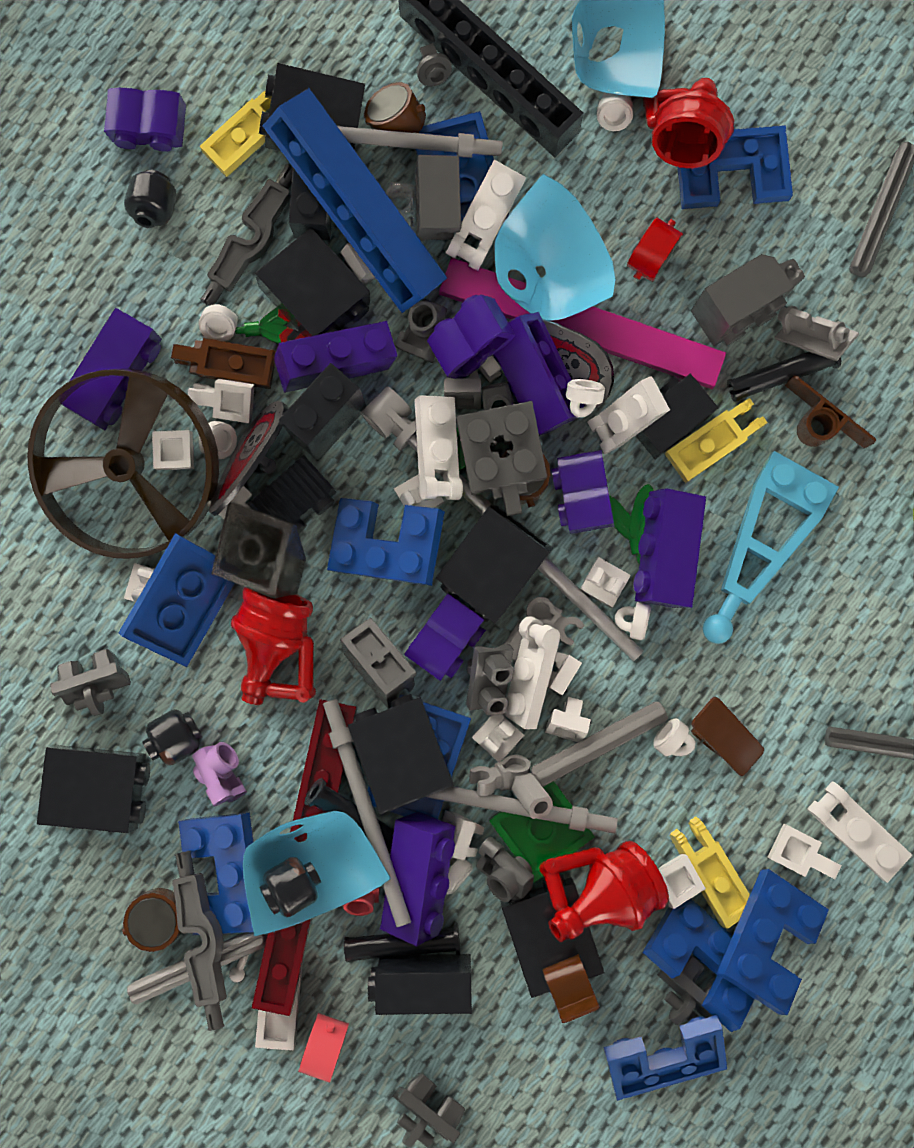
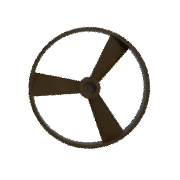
(141, 408)

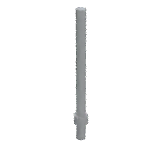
(464, 144)
(342, 739)
(576, 817)

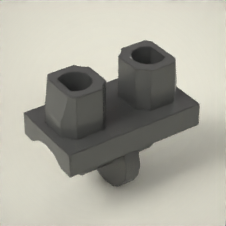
(489, 677)
(91, 687)
(690, 993)
(442, 1121)

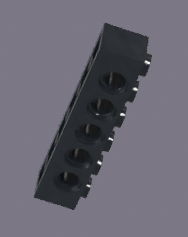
(496, 70)

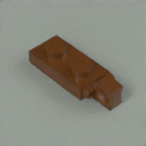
(227, 361)

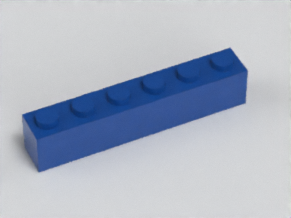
(354, 199)

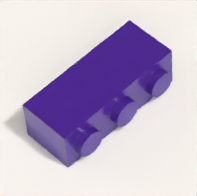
(119, 345)
(351, 350)
(537, 372)
(670, 548)
(421, 864)

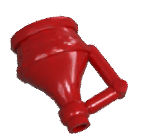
(689, 124)
(270, 634)
(618, 890)

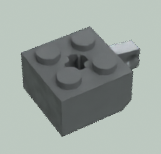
(745, 298)
(506, 475)

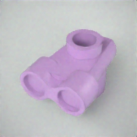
(215, 769)

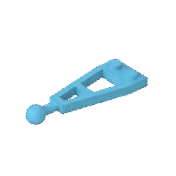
(796, 488)

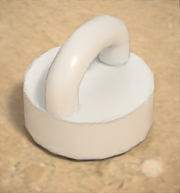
(614, 111)
(218, 323)
(584, 392)
(225, 438)
(640, 620)
(672, 736)
(458, 873)

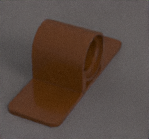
(828, 415)
(726, 736)
(571, 989)

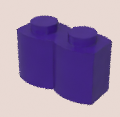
(145, 118)
(470, 337)
(584, 492)
(445, 637)

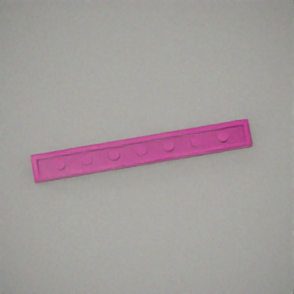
(612, 332)

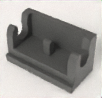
(437, 197)
(378, 661)

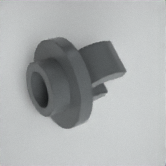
(434, 66)

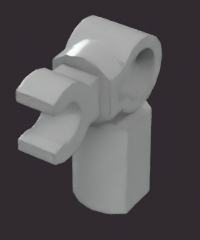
(549, 615)
(515, 776)

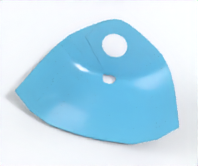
(638, 63)
(555, 233)
(337, 852)

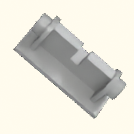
(814, 334)

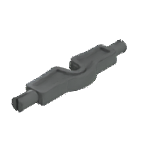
(238, 252)
(203, 961)

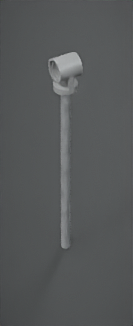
(389, 415)

